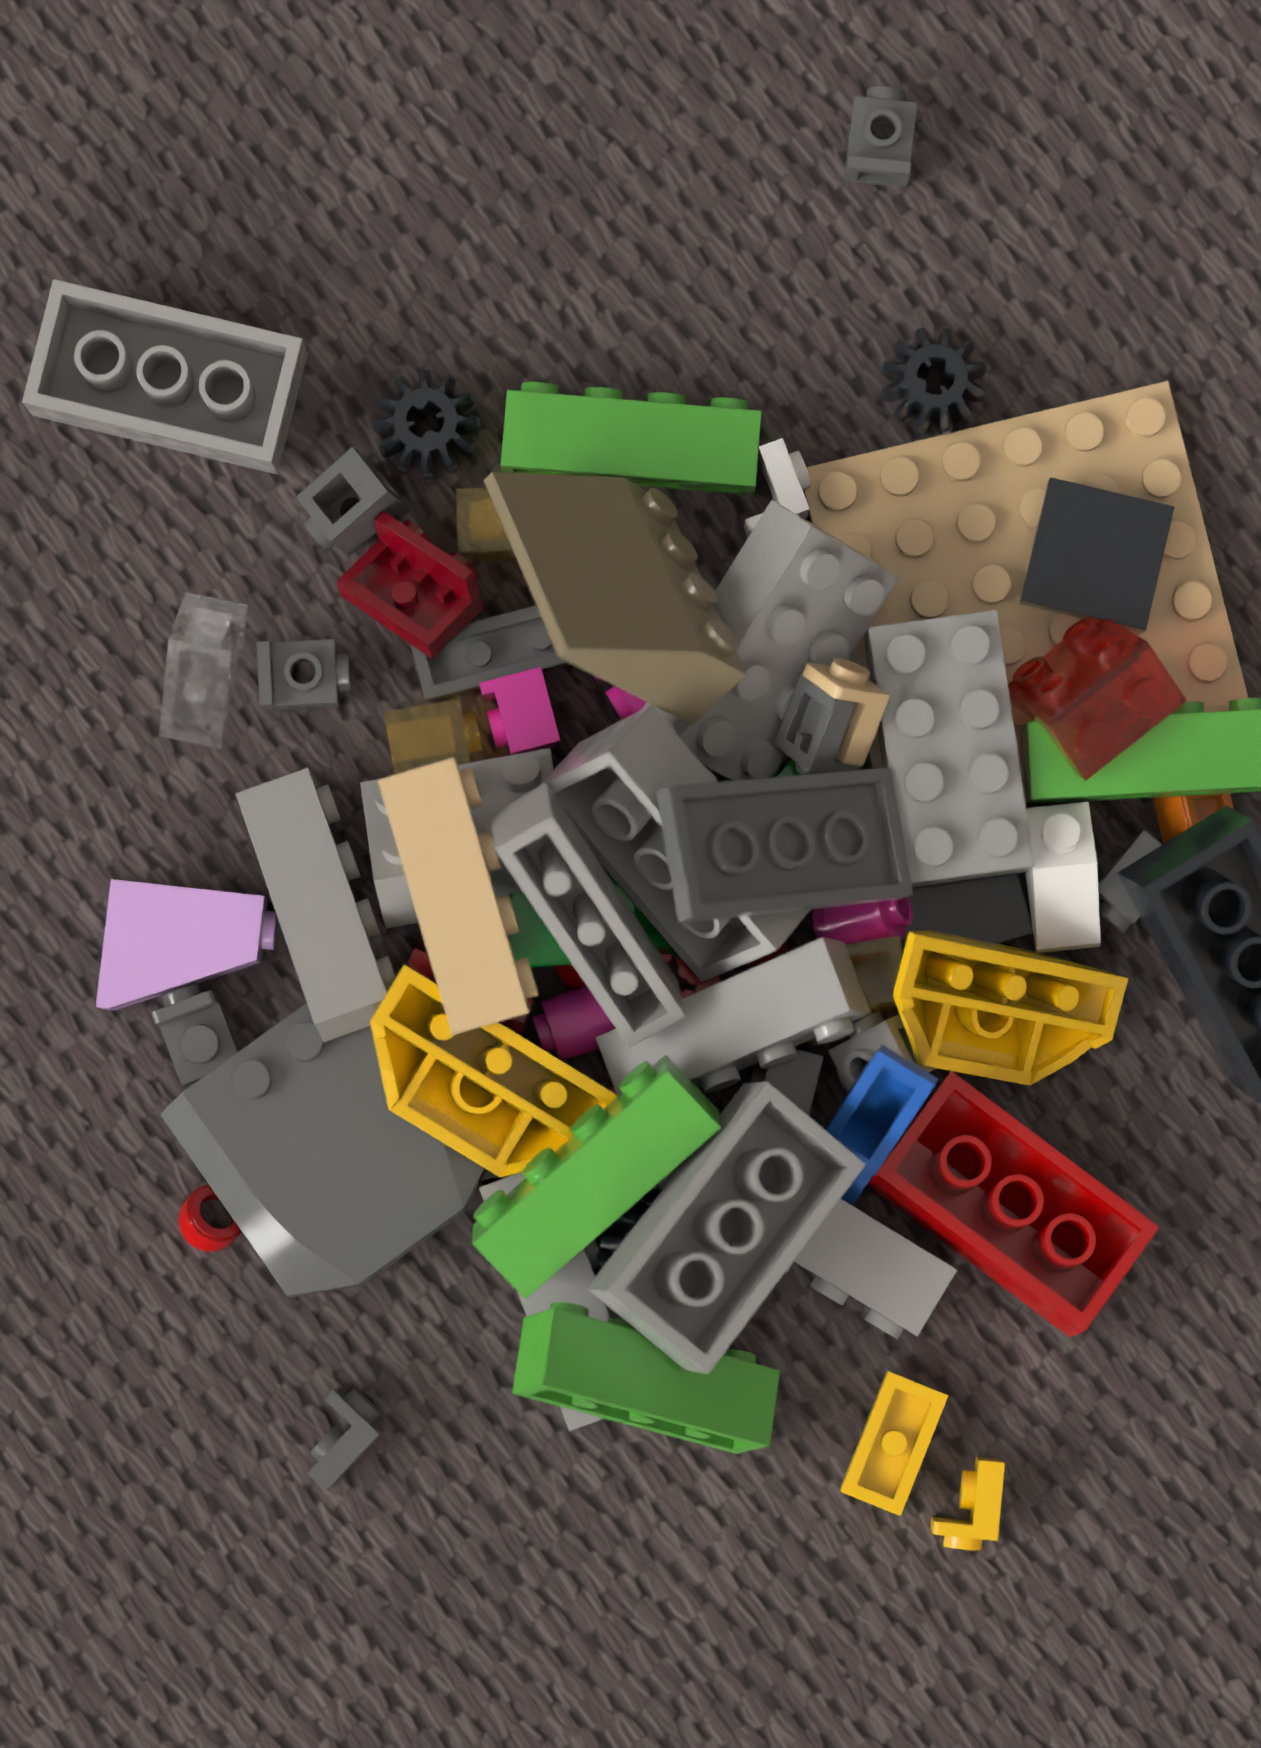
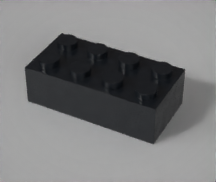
(1205, 917)

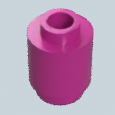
(863, 921)
(571, 1023)

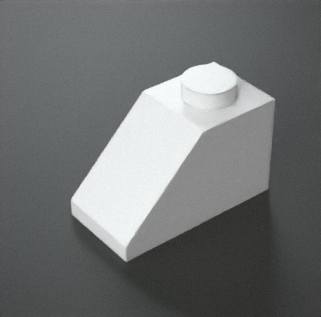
(1063, 878)

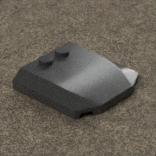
(316, 1160)

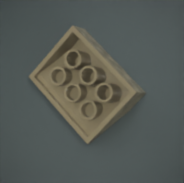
(619, 587)

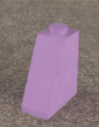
(177, 938)

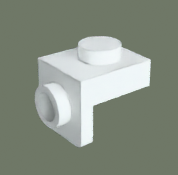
(786, 478)

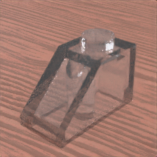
(202, 669)

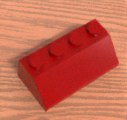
(1013, 1205)

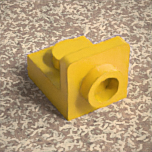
(983, 1496)

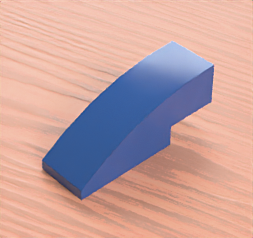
(878, 1111)

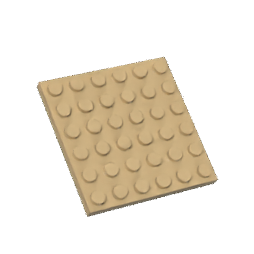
(964, 512)

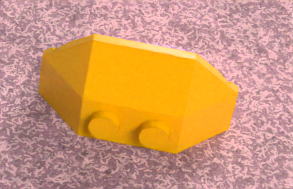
(1001, 1007)
(478, 1088)

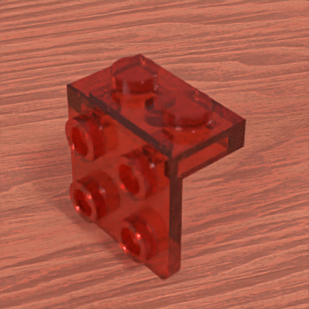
(1095, 692)

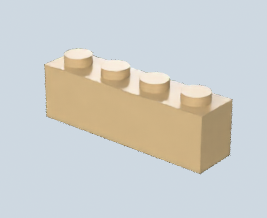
(455, 895)

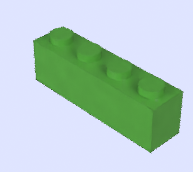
(642, 441)
(1180, 756)
(594, 1175)
(627, 1379)

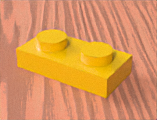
(893, 1443)

